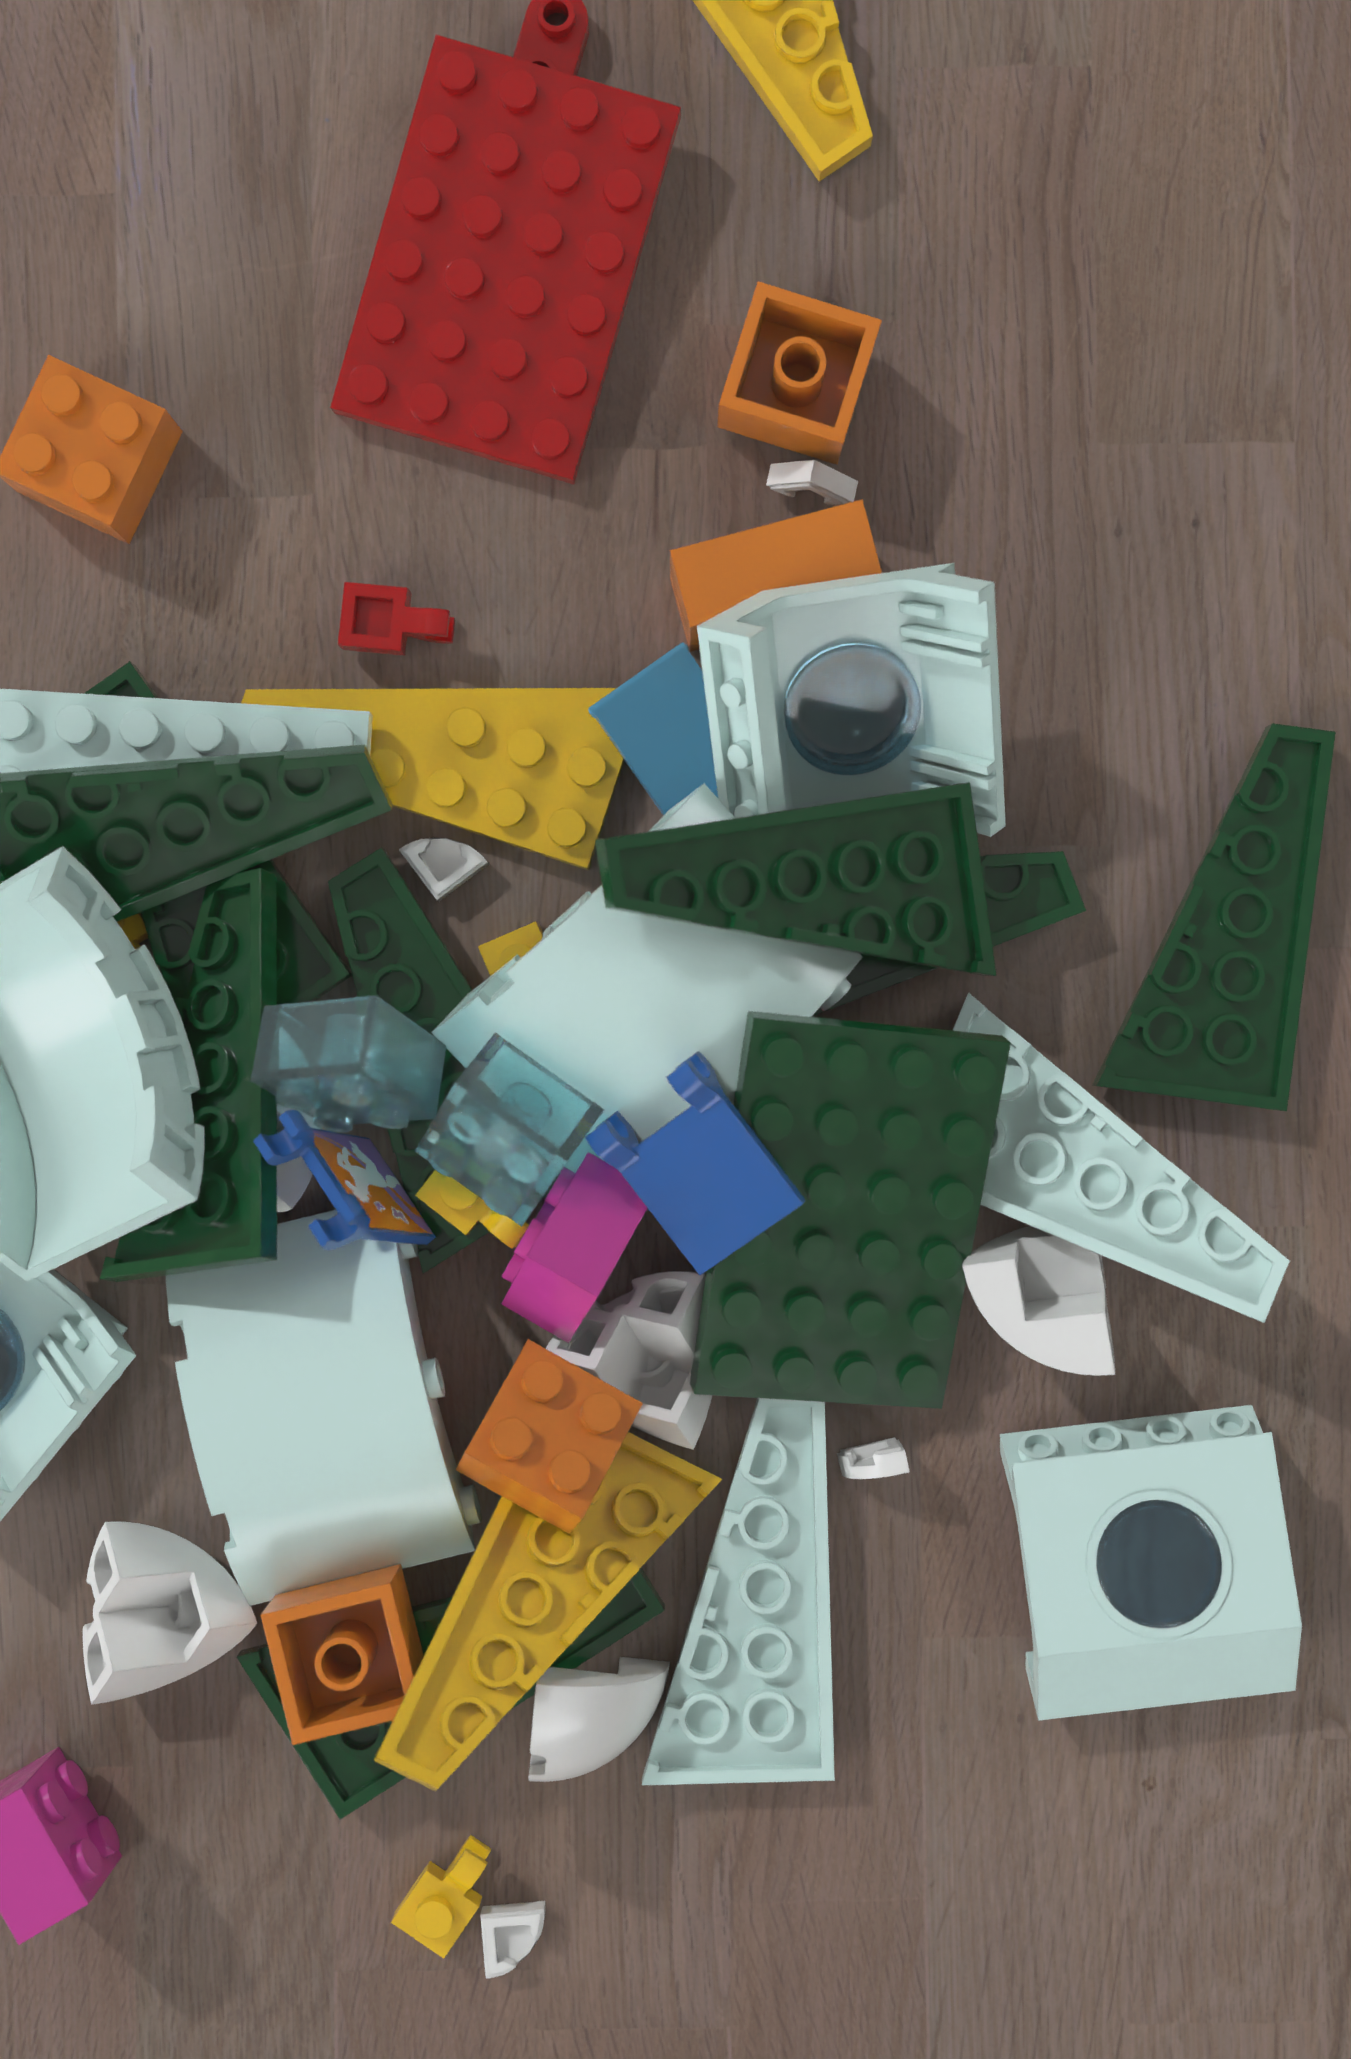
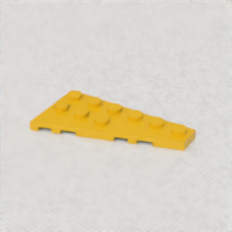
(799, 71)
(488, 759)
(528, 1600)

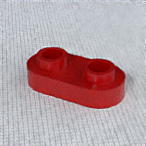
(551, 45)

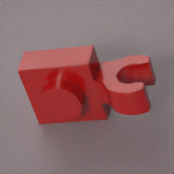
(381, 620)

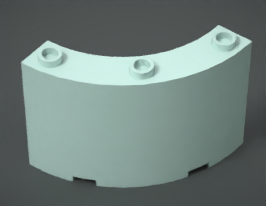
(632, 996)
(88, 1074)
(318, 1414)

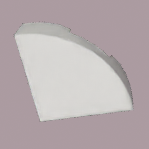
(812, 476)
(443, 863)
(874, 1460)
(509, 1934)

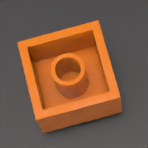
(797, 372)
(89, 449)
(549, 1437)
(343, 1652)

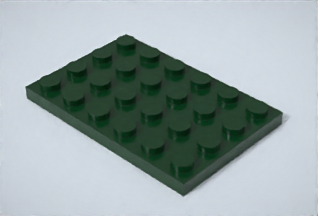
(867, 1275)

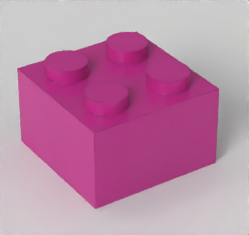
(572, 1246)
(50, 1845)

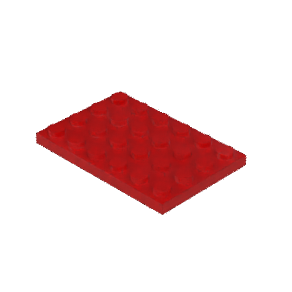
(505, 259)

